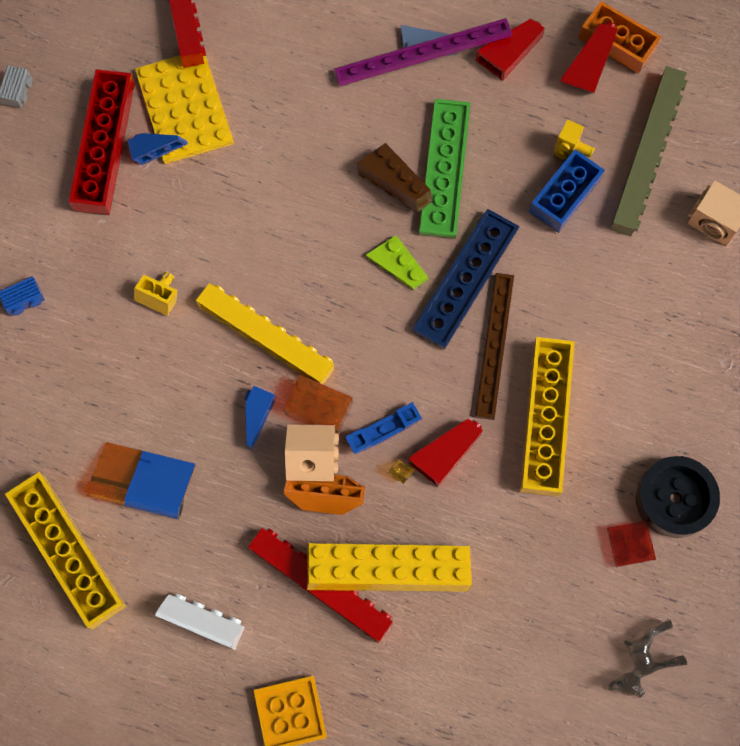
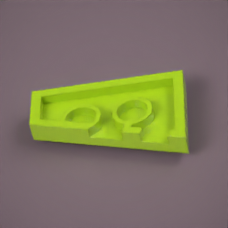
(399, 262)

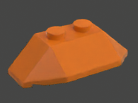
(326, 496)

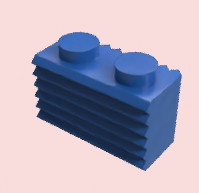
(21, 296)

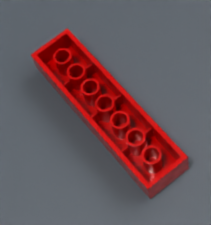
(102, 142)

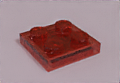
(631, 544)

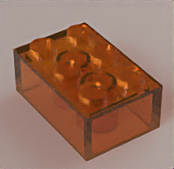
(317, 404)

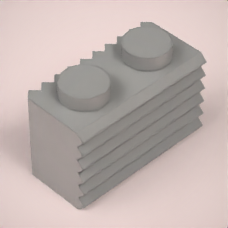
(15, 86)

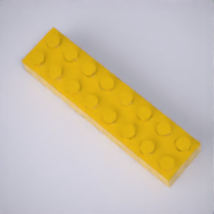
(547, 417)
(65, 550)
(388, 567)

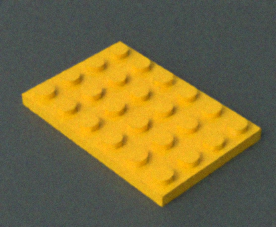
(184, 105)

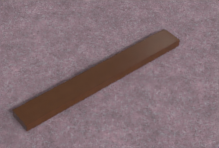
(494, 346)

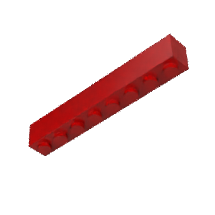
(344, 602)

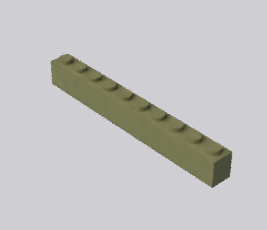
(648, 151)

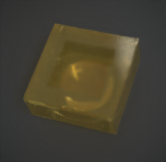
(401, 471)

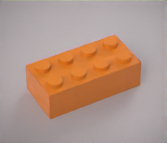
(633, 41)

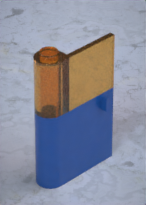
(140, 480)

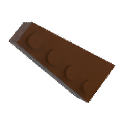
(392, 174)

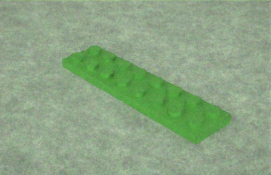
(445, 168)

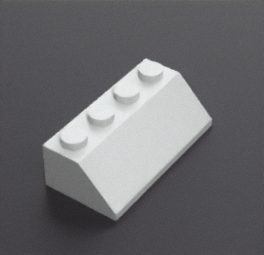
(200, 621)

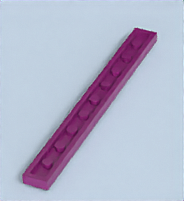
(423, 52)

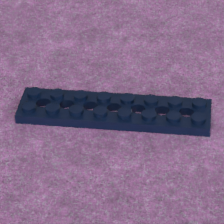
(470, 290)

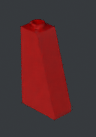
(505, 54)
(590, 62)
(446, 452)

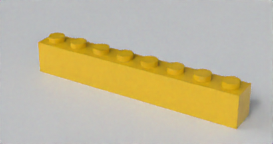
(265, 334)

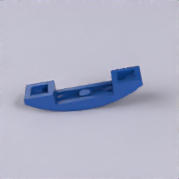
(383, 429)

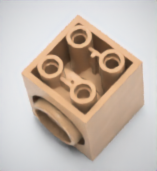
(717, 213)
(311, 452)

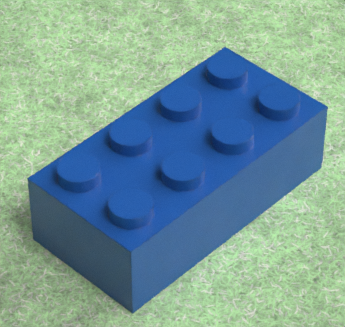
(566, 190)

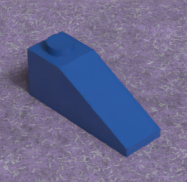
(148, 147)
(258, 406)

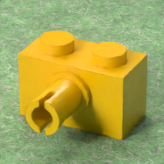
(570, 140)
(156, 293)

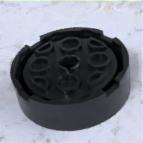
(697, 493)

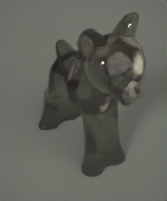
(629, 683)

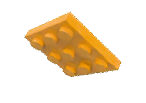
(290, 713)

